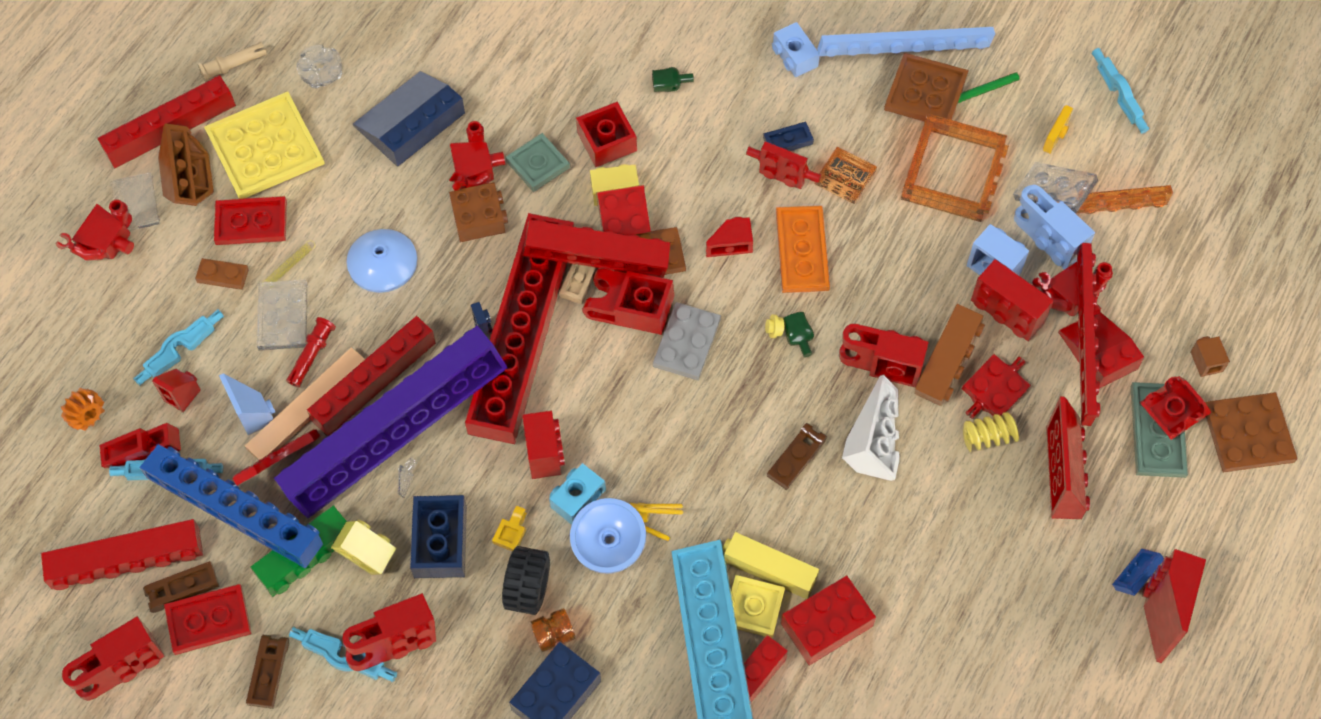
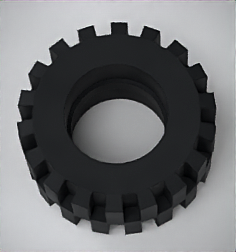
(525, 580)

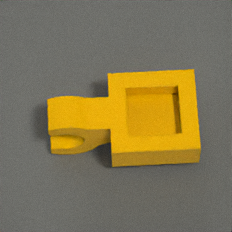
(511, 532)

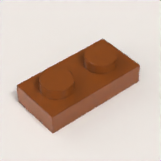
(222, 274)

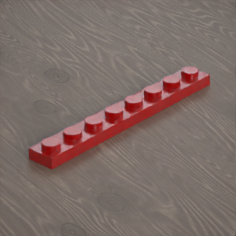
(1087, 341)

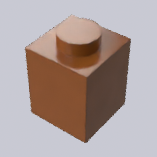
(1209, 356)

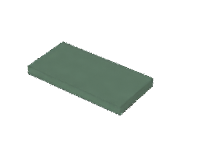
(1152, 447)

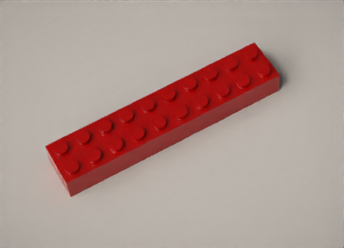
(519, 340)

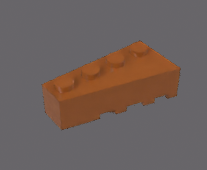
(949, 355)

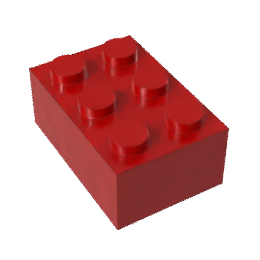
(1011, 300)
(828, 620)

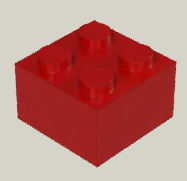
(606, 134)
(624, 210)
(543, 444)

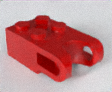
(631, 300)
(884, 353)
(391, 633)
(114, 659)

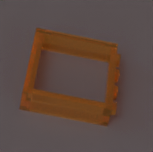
(947, 202)

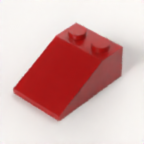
(1115, 350)

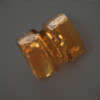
(543, 631)

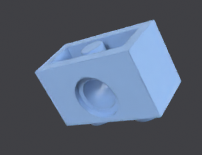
(805, 55)

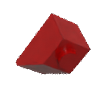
(731, 238)
(177, 388)

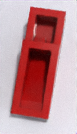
(138, 445)

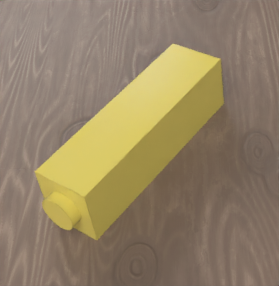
(770, 565)

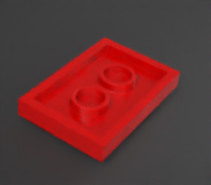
(250, 220)
(207, 619)

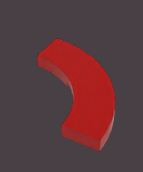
(275, 456)

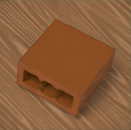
(478, 212)

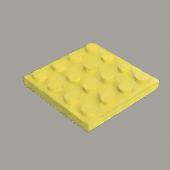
(264, 145)

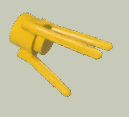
(645, 510)

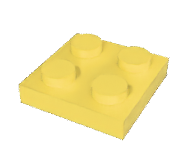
(756, 605)

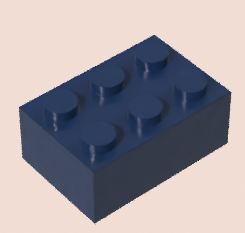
(438, 536)
(556, 687)

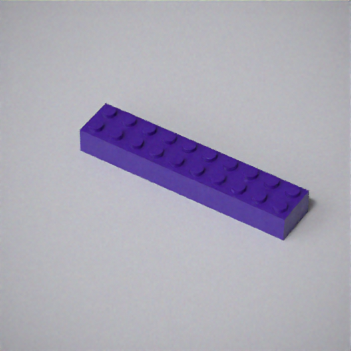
(391, 422)

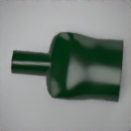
(669, 79)
(798, 332)

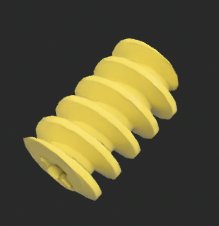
(990, 429)

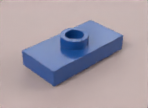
(1138, 572)

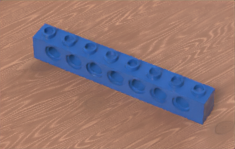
(299, 550)

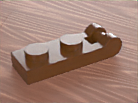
(796, 457)
(181, 586)
(267, 672)

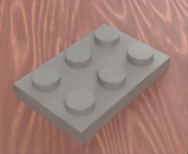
(687, 341)

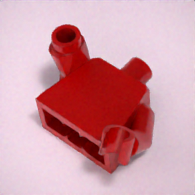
(472, 159)
(102, 233)
(1064, 290)

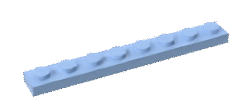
(905, 41)

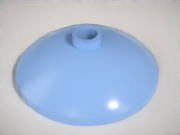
(385, 270)
(602, 520)

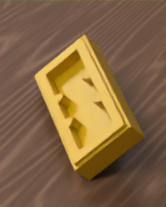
(1058, 130)

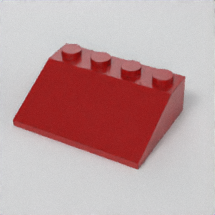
(1066, 463)
(1171, 600)

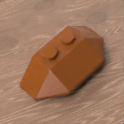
(184, 167)

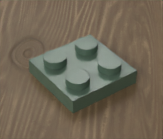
(537, 162)

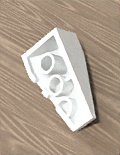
(873, 436)

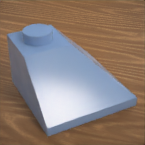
(248, 404)

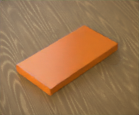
(802, 249)

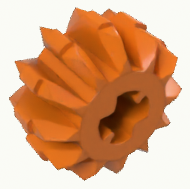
(82, 409)

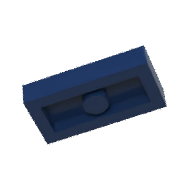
(790, 137)
(481, 319)

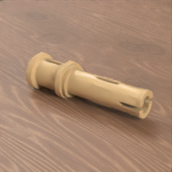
(221, 64)

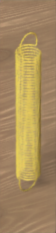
(290, 267)

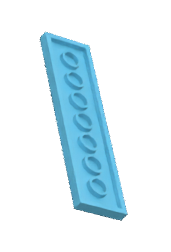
(711, 633)

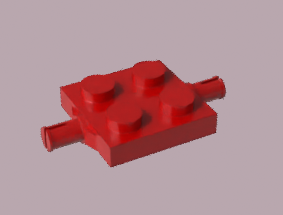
(783, 165)
(995, 386)

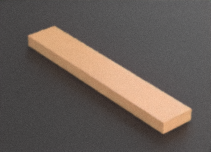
(295, 415)

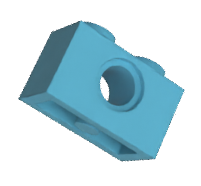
(577, 479)

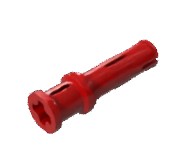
(315, 342)

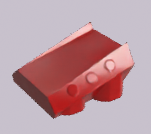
(1175, 406)

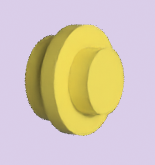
(774, 326)

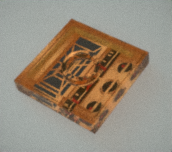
(846, 175)

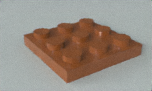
(925, 88)
(1250, 432)

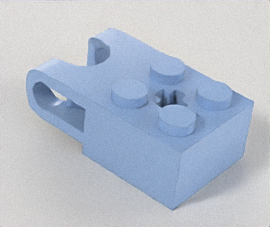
(1052, 226)

